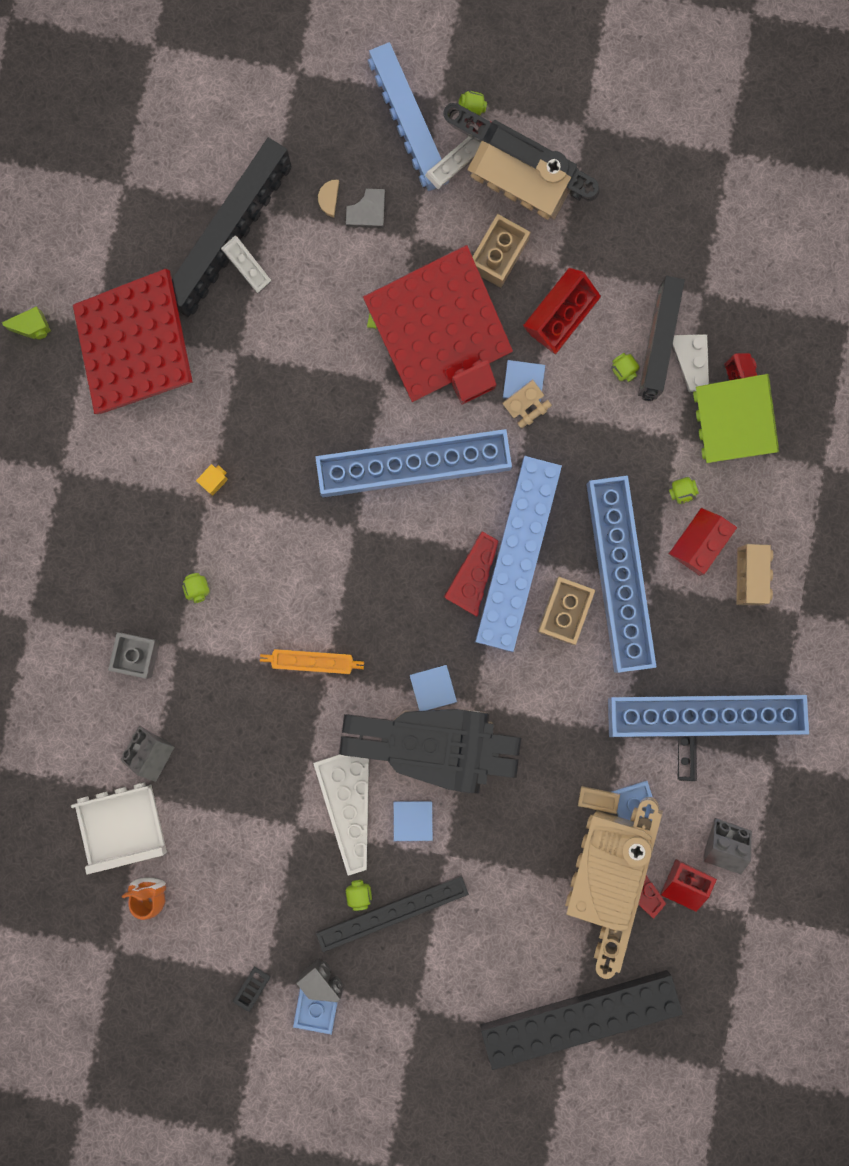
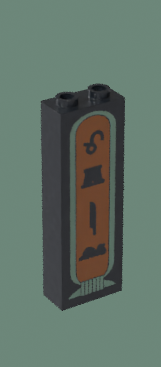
(661, 338)

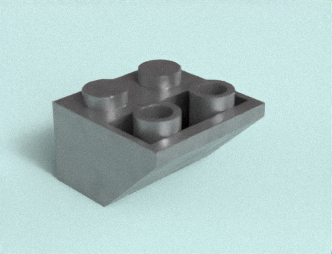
(147, 754)
(728, 846)
(315, 983)

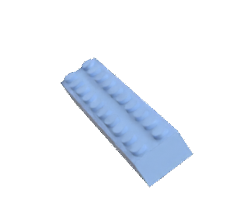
(413, 463)
(518, 554)
(621, 574)
(708, 716)

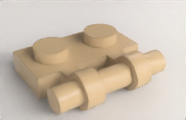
(524, 398)

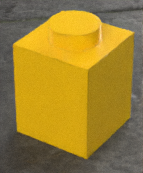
(212, 479)

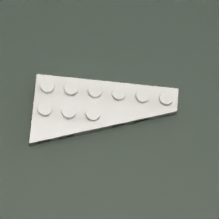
(346, 797)

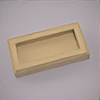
(599, 800)

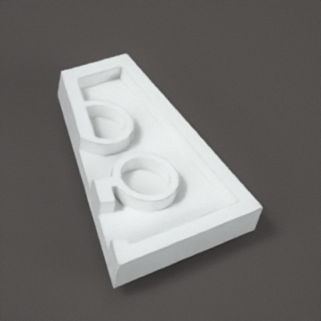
(693, 359)

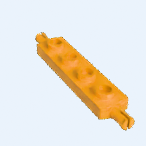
(312, 661)

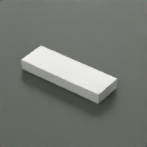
(246, 264)

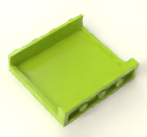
(736, 418)

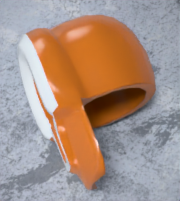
(142, 890)

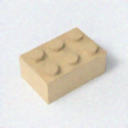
(500, 250)
(754, 574)
(566, 611)

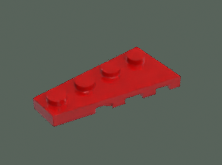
(472, 576)

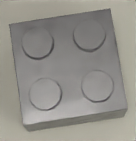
(134, 655)

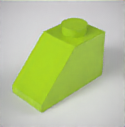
(29, 324)

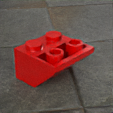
(473, 382)
(688, 885)

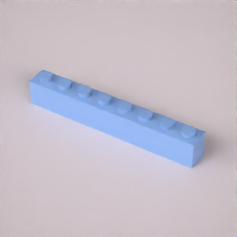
(405, 111)

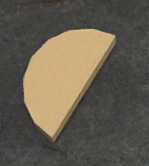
(328, 197)

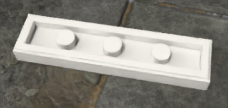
(453, 162)

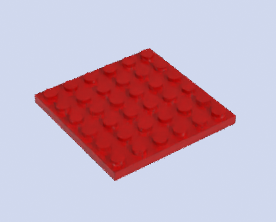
(437, 322)
(132, 342)

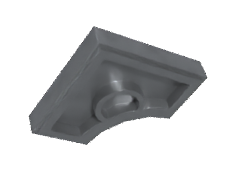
(368, 211)

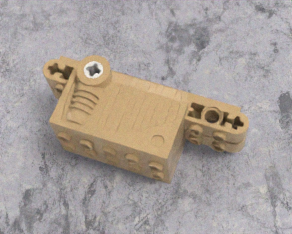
(613, 877)

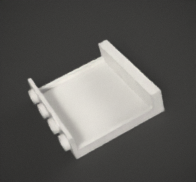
(120, 828)

